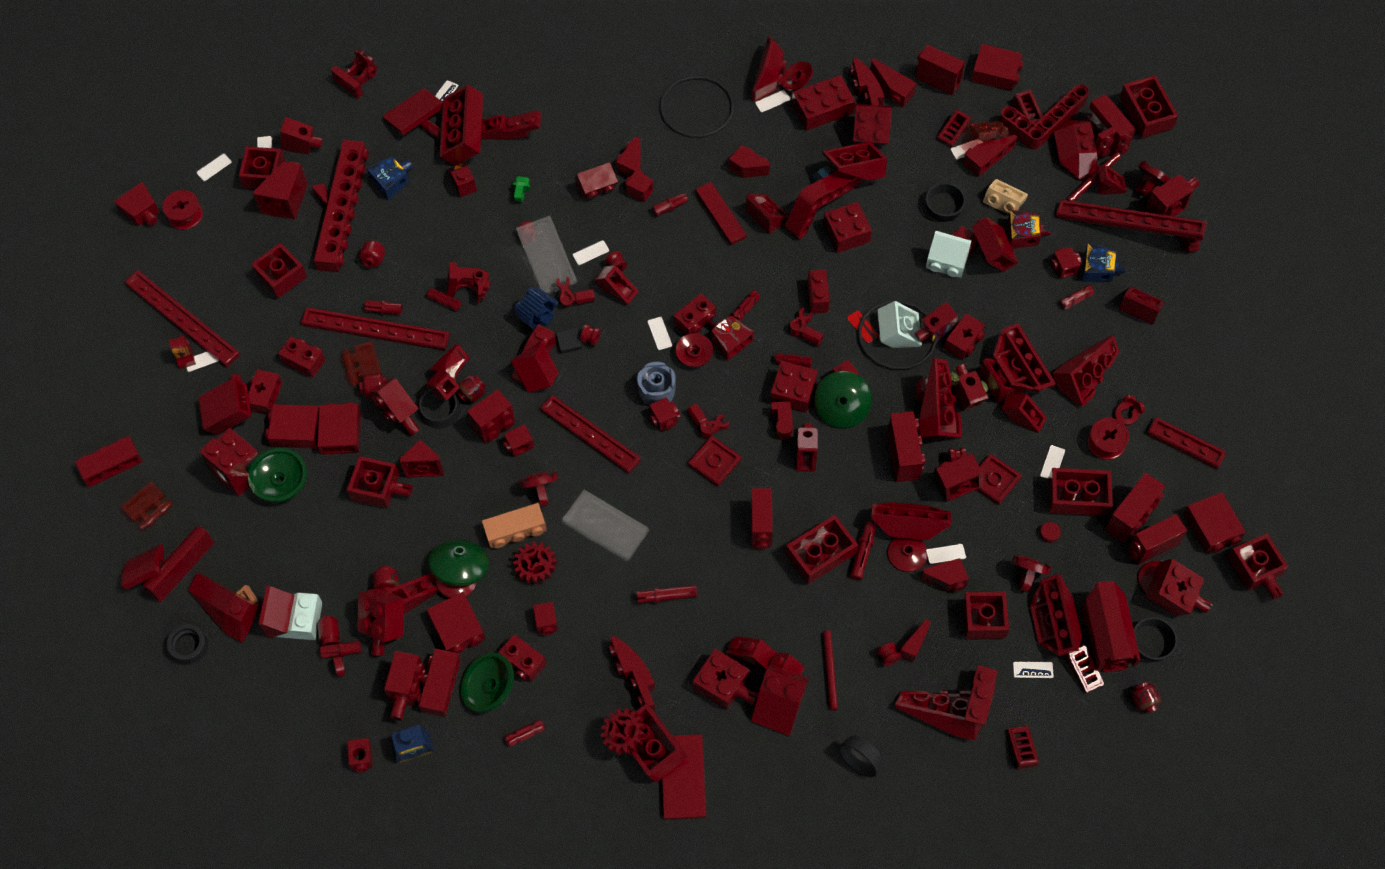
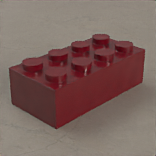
(461, 125)

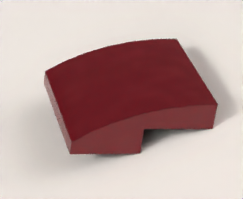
(142, 566)

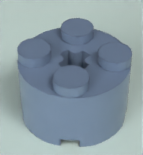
(656, 382)

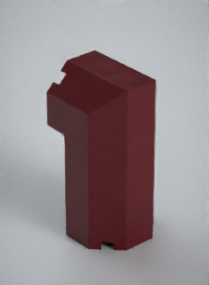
(1110, 628)

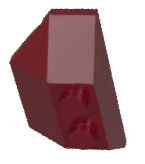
(769, 71)
(1076, 148)
(1020, 361)
(910, 520)
(1056, 616)

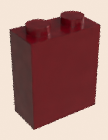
(997, 67)
(939, 69)
(995, 244)
(225, 406)
(293, 426)
(339, 428)
(761, 518)
(1214, 523)
(1157, 539)
(456, 624)

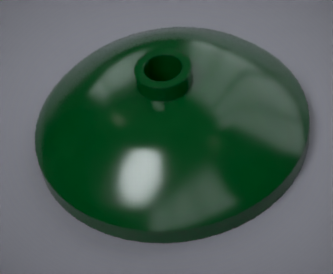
(845, 385)
(276, 465)
(458, 562)
(487, 682)

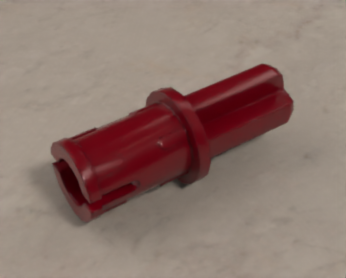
(669, 204)
(383, 307)
(340, 649)

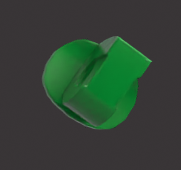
(520, 185)

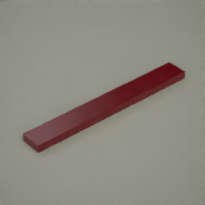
(1131, 219)
(182, 318)
(375, 329)

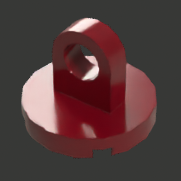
(1151, 177)
(539, 480)
(1030, 567)

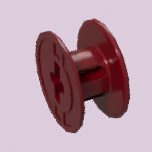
(182, 209)
(1109, 448)

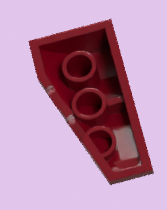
(1083, 373)
(938, 411)
(227, 608)
(940, 710)

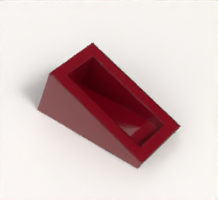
(321, 192)

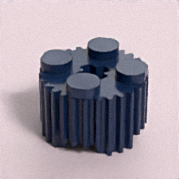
(536, 308)

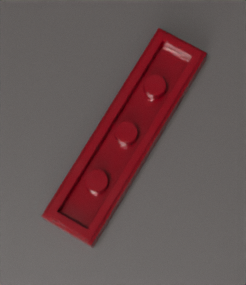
(721, 213)
(1186, 443)

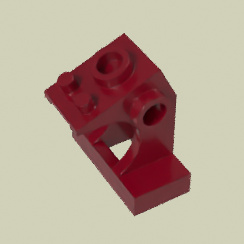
(360, 64)
(467, 277)

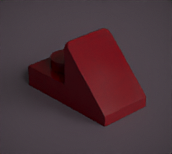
(1110, 181)

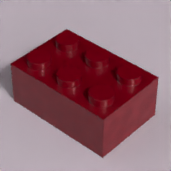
(823, 102)
(1148, 106)
(905, 446)
(1080, 491)
(1136, 508)
(821, 549)
(659, 749)

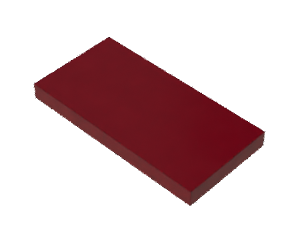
(685, 783)

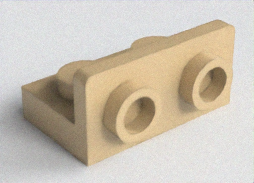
(1004, 197)

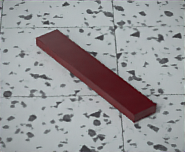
(590, 434)

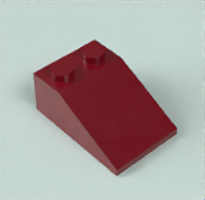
(858, 160)
(779, 699)

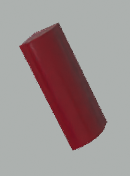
(179, 563)

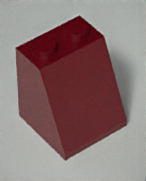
(282, 191)

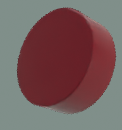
(1050, 532)
(339, 666)

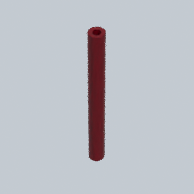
(1078, 192)
(830, 670)

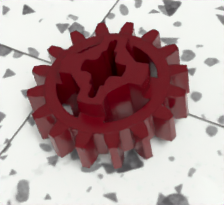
(529, 556)
(632, 728)

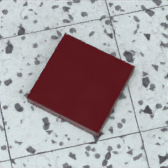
(714, 461)
(997, 479)

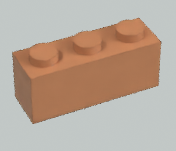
(514, 526)

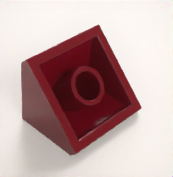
(765, 212)
(1141, 305)
(535, 368)
(996, 381)
(421, 462)
(276, 612)

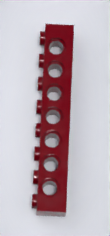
(324, 258)

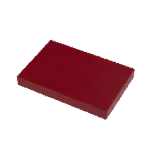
(413, 111)

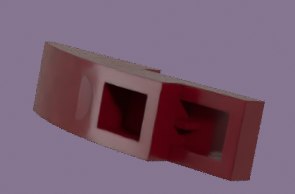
(866, 83)
(506, 128)
(632, 666)

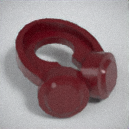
(1129, 401)

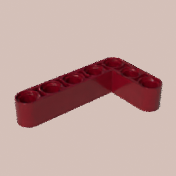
(1036, 134)
(814, 197)

